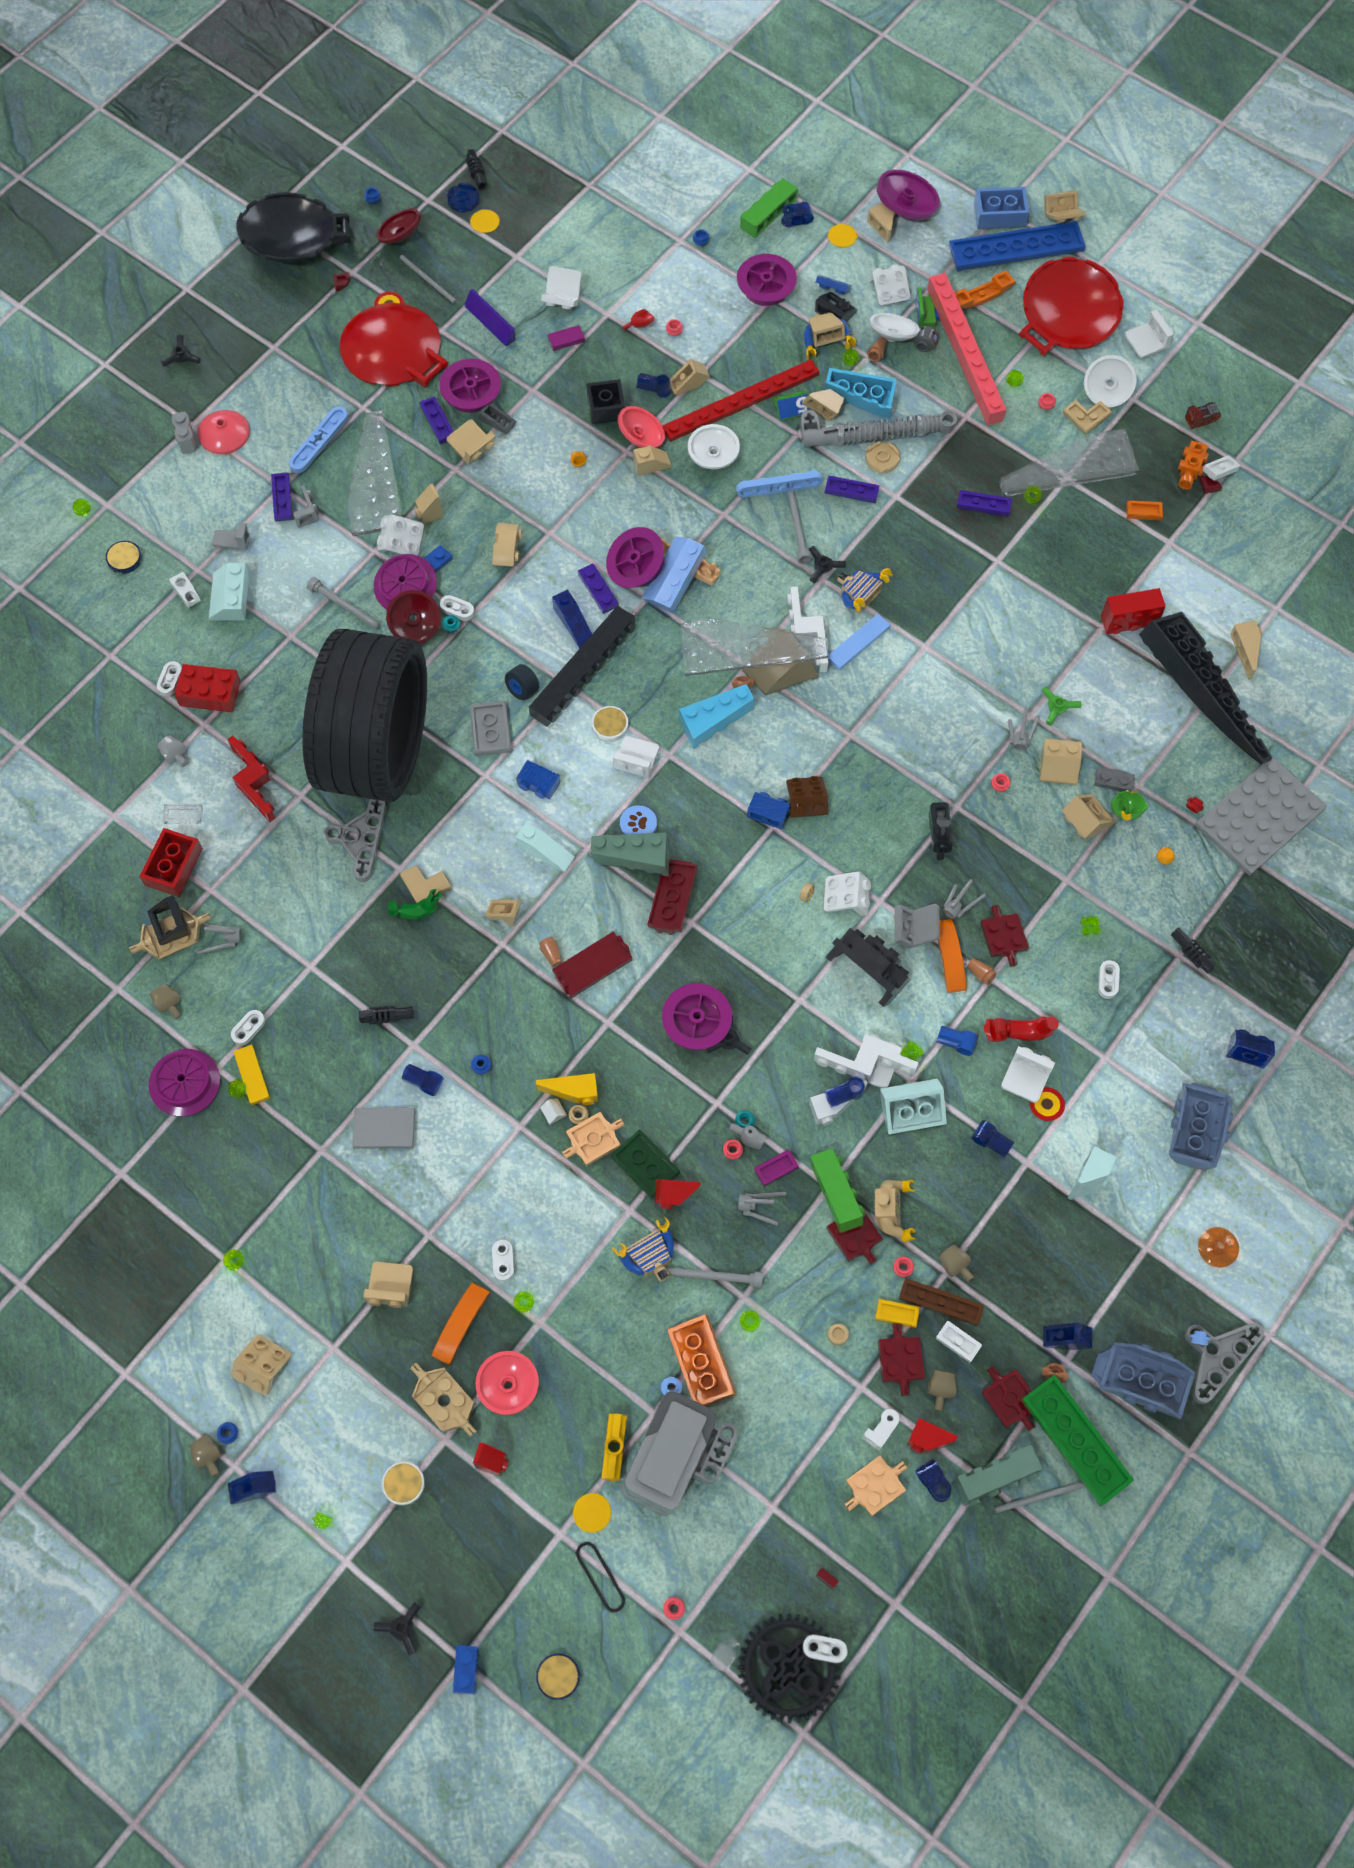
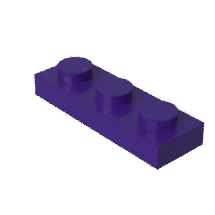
(436, 419)
(851, 489)
(281, 496)
(984, 503)
(598, 588)

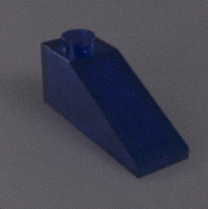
(571, 617)

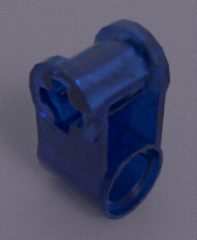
(798, 214)
(932, 1478)

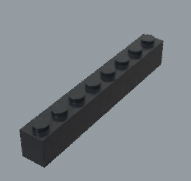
(582, 666)

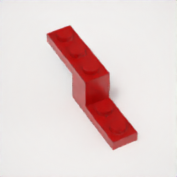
(252, 778)

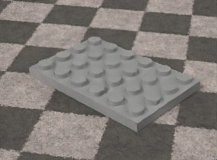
(1260, 816)

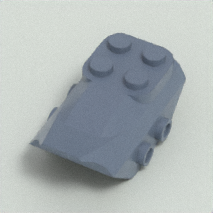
(1200, 1126)
(1144, 1377)

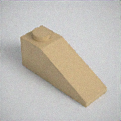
(1247, 643)

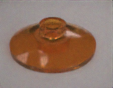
(1212, 1253)

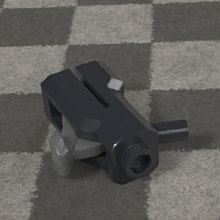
(940, 828)

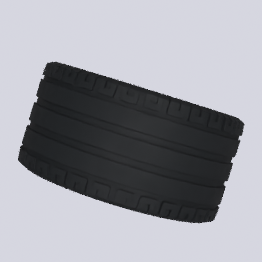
(364, 714)

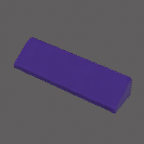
(490, 318)

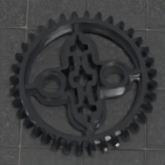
(763, 1700)

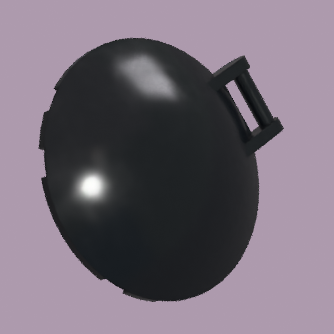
(290, 227)

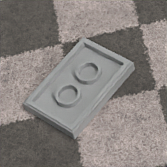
(490, 728)
(383, 1128)

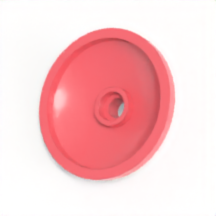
(641, 427)
(223, 432)
(504, 1368)

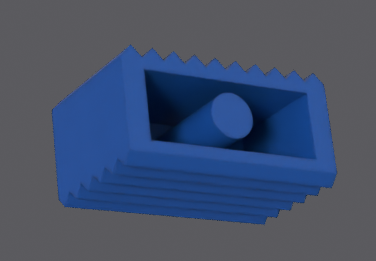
(538, 780)
(768, 809)
(466, 1670)

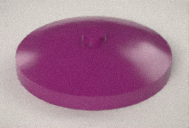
(908, 194)

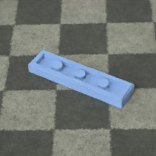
(858, 642)

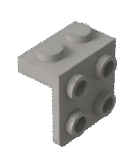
(916, 926)

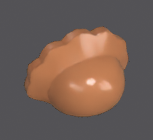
(742, 680)
(1056, 1369)

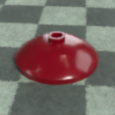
(399, 226)
(418, 604)

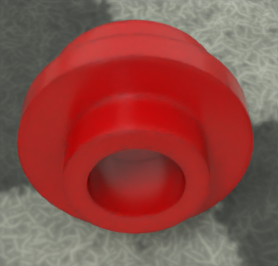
(1194, 805)

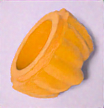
(578, 458)
(1165, 855)

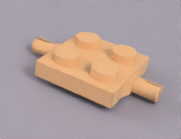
(593, 1138)
(875, 1486)

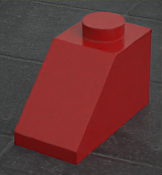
(673, 1192)
(929, 1437)
(490, 1460)

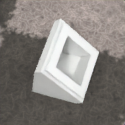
(553, 1110)

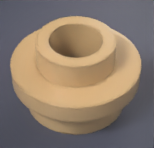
(578, 1109)

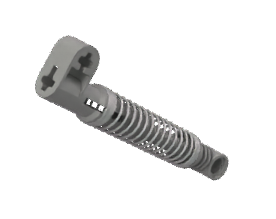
(840, 433)

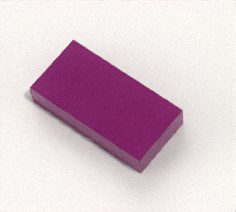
(566, 338)
(776, 1168)

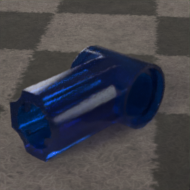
(658, 384)
(428, 1082)
(843, 1093)
(987, 1135)

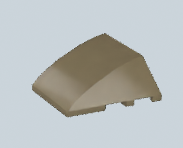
(778, 677)

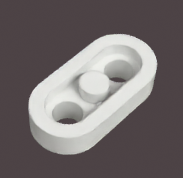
(458, 607)
(169, 680)
(1108, 980)
(246, 1027)
(503, 1260)
(824, 1649)

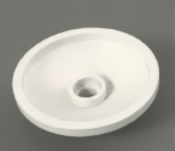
(894, 327)
(1110, 369)
(713, 439)

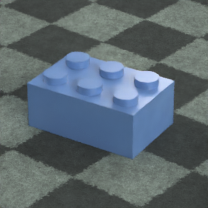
(1001, 207)

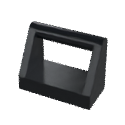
(823, 306)
(177, 933)

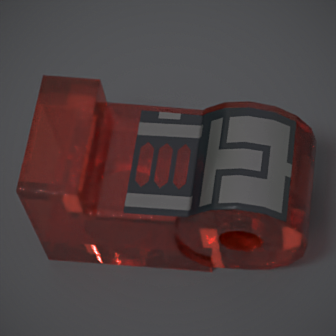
(1202, 415)

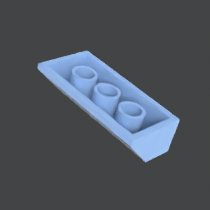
(676, 574)

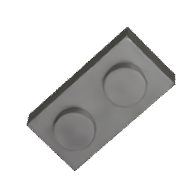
(1113, 779)

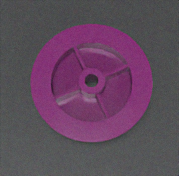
(766, 279)
(470, 385)
(635, 557)
(403, 574)
(696, 1002)
(187, 1096)

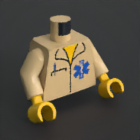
(888, 1208)

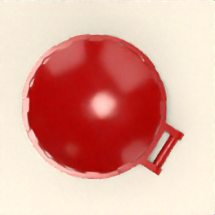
(1071, 304)
(392, 345)

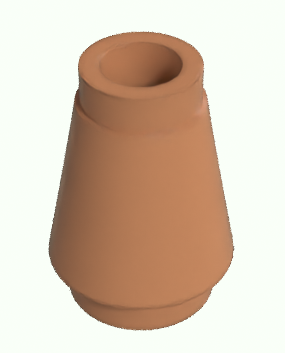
(877, 350)
(551, 951)
(982, 971)

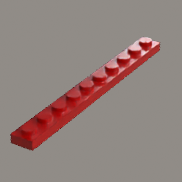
(740, 400)

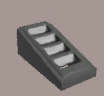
(495, 411)

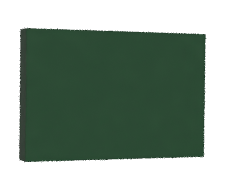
(644, 1162)

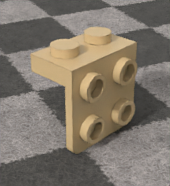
(1062, 206)
(471, 441)
(389, 1284)
(259, 1364)

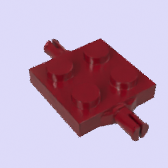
(1004, 935)
(856, 1241)
(901, 1359)
(1005, 1398)

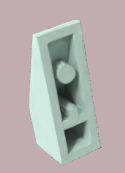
(544, 847)

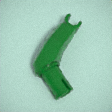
(416, 911)

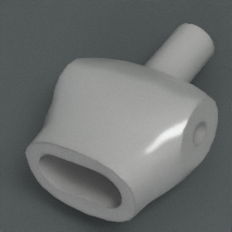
(172, 750)
(749, 1135)

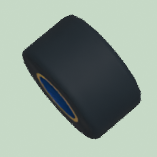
(521, 682)

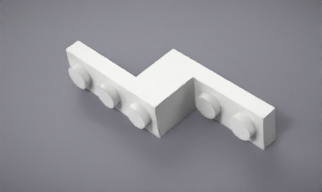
(805, 625)
(865, 1061)

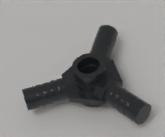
(180, 354)
(823, 564)
(731, 1041)
(401, 1628)

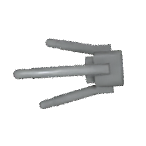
(1021, 740)
(953, 908)
(231, 934)
(748, 1203)

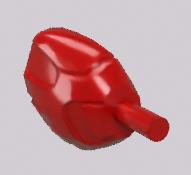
(640, 319)

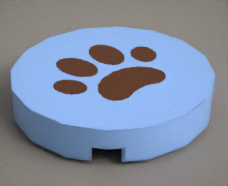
(638, 820)

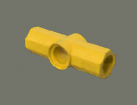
(613, 1460)

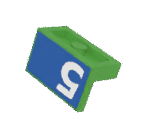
(925, 310)
(790, 405)

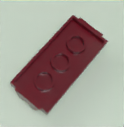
(673, 897)
(592, 964)

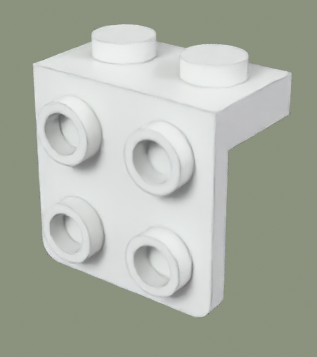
(890, 284)
(562, 287)
(1150, 337)
(400, 535)
(635, 756)
(847, 892)
(1027, 1074)
(881, 1075)

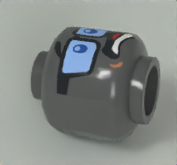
(926, 338)

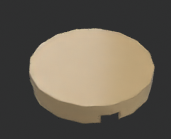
(882, 457)

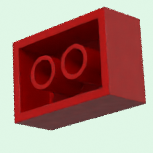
(1132, 610)
(207, 688)
(171, 862)

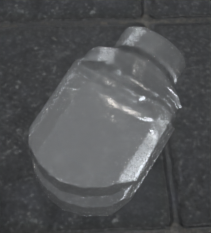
(725, 1654)

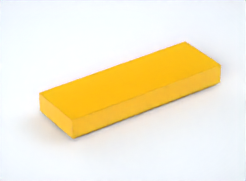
(251, 1075)

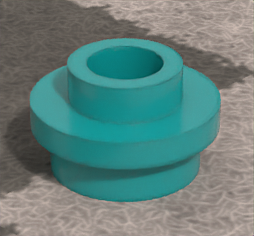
(451, 628)
(745, 1115)

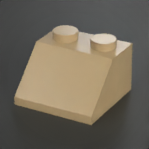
(1060, 761)
(1087, 815)

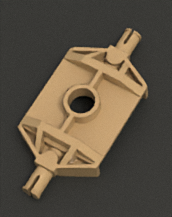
(151, 945)
(439, 1383)

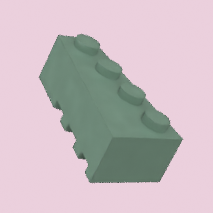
(633, 851)
(997, 1475)

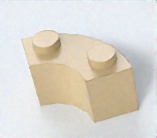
(506, 544)

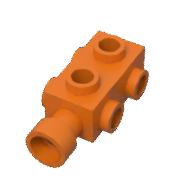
(1192, 465)

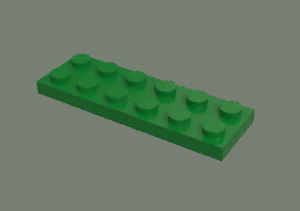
(1077, 1440)

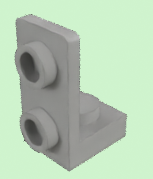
(308, 515)
(229, 539)

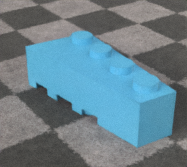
(863, 390)
(715, 713)

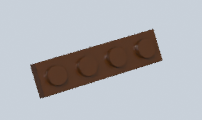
(941, 1302)

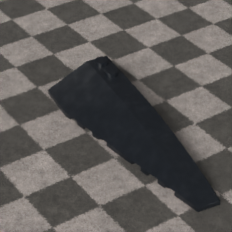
(1191, 666)

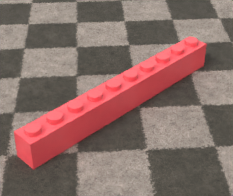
(966, 349)

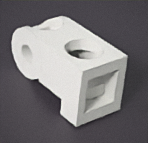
(184, 590)
(887, 1423)

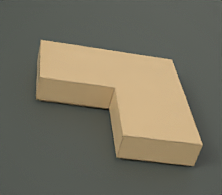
(1084, 419)
(420, 887)

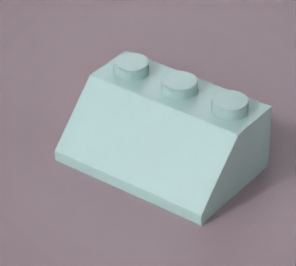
(229, 593)
(913, 1106)
(1094, 1173)

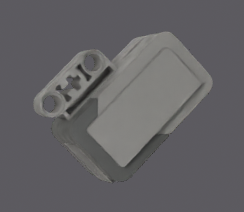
(676, 1452)

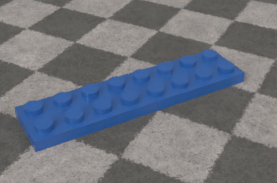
(1016, 245)

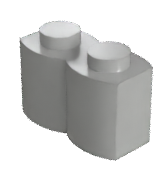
(184, 432)

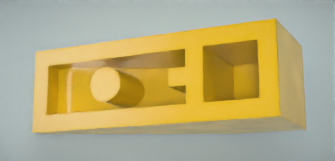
(577, 1088)

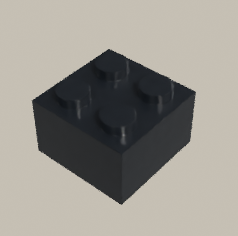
(605, 400)

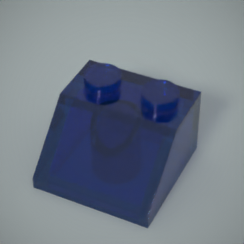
(1250, 1048)

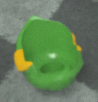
(1129, 805)

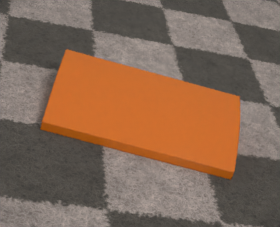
(701, 1361)

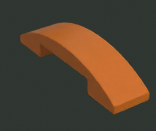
(986, 292)
(951, 957)
(459, 1323)

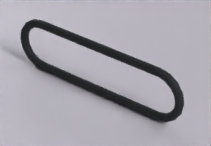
(592, 1581)

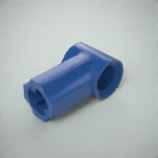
(962, 1041)

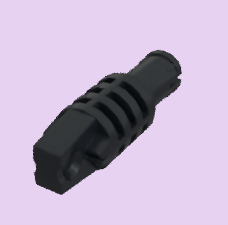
(476, 169)
(1193, 951)
(385, 1015)

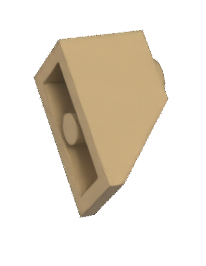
(881, 220)
(689, 377)
(825, 403)
(650, 460)
(428, 505)

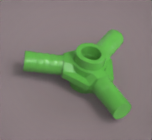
(1057, 705)

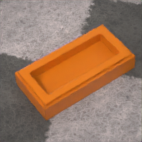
(1144, 510)

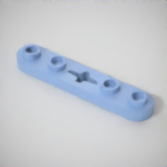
(310, 448)
(779, 484)

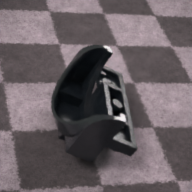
(874, 960)

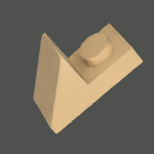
(503, 910)

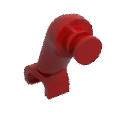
(1029, 1030)

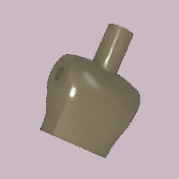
(165, 999)
(955, 1262)
(942, 1386)
(205, 1453)

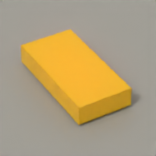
(897, 1313)

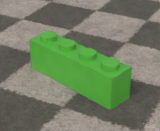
(768, 207)
(836, 1190)

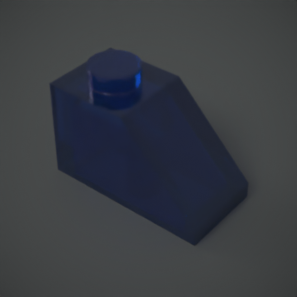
(1067, 1336)
(252, 1487)

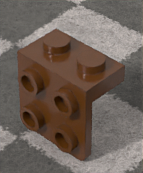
(807, 797)

